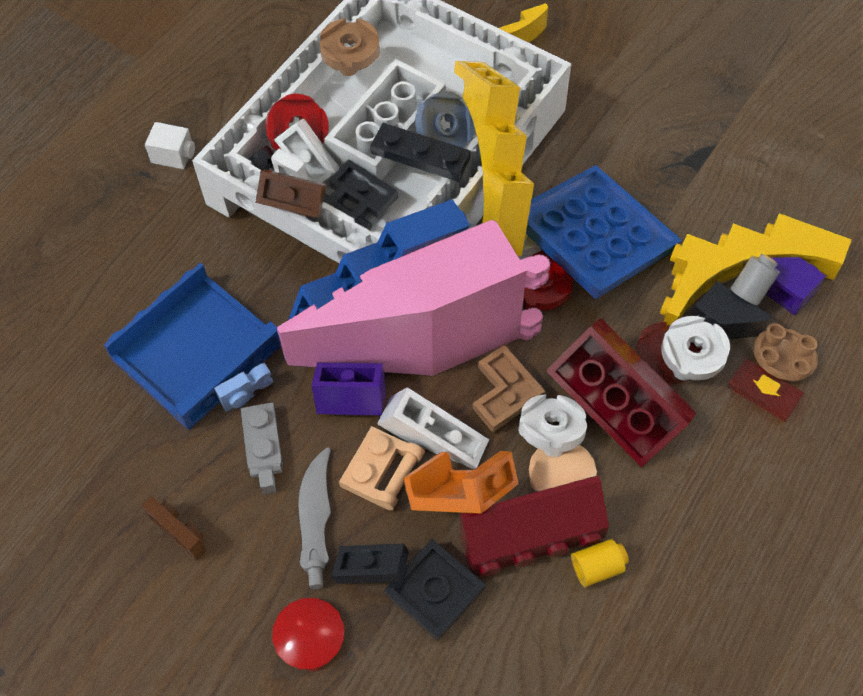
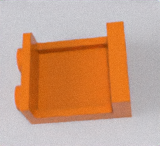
(443, 489)

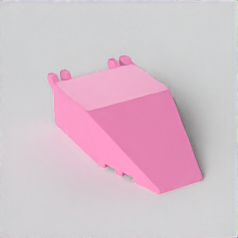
(425, 308)

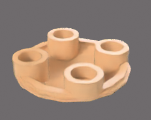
(555, 471)

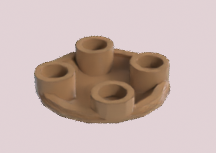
(786, 353)

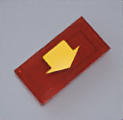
(765, 390)

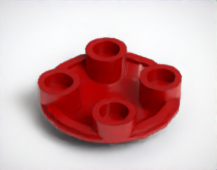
(308, 633)

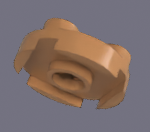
(353, 58)

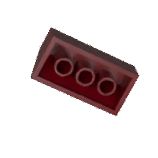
(621, 392)
(534, 526)

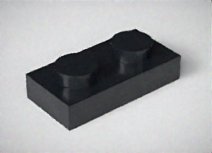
(370, 563)

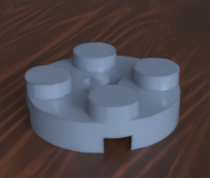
(454, 111)

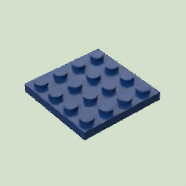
(597, 231)

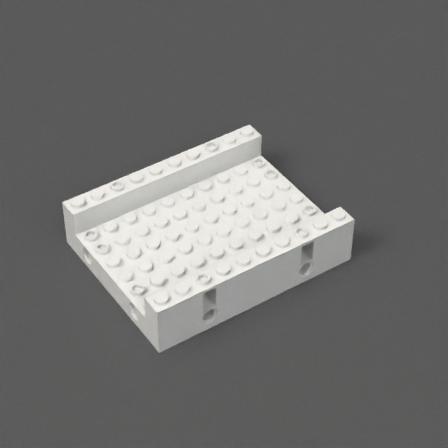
(415, 61)

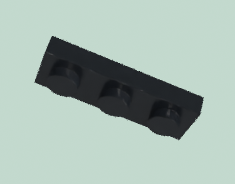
(420, 152)

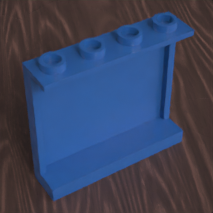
(190, 345)

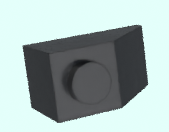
(731, 313)

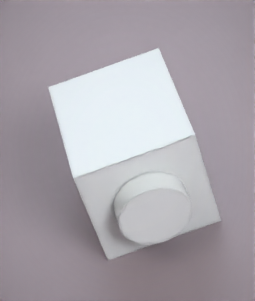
(169, 145)

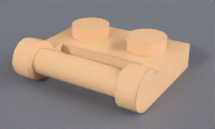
(372, 463)

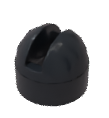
(262, 158)

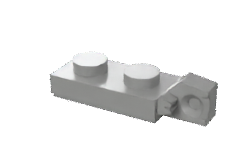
(262, 444)

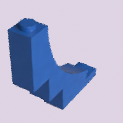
(396, 240)

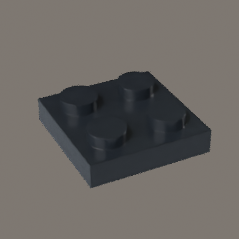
(435, 590)

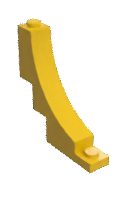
(493, 108)

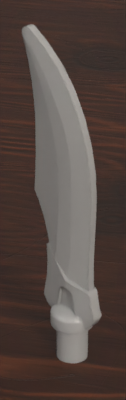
(313, 516)

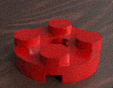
(298, 106)
(554, 292)

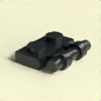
(361, 188)

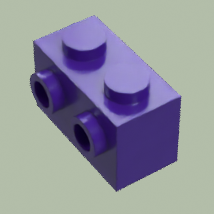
(349, 388)

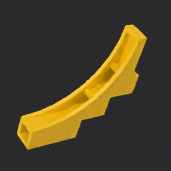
(703, 263)

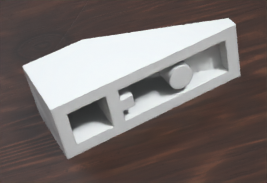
(432, 428)

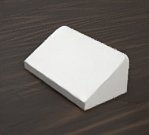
(303, 142)

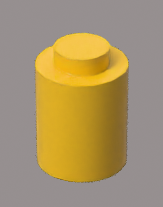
(599, 562)

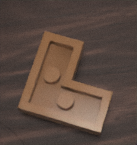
(511, 391)

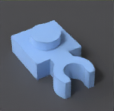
(240, 388)

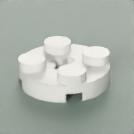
(692, 365)
(552, 438)

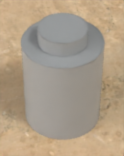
(756, 279)

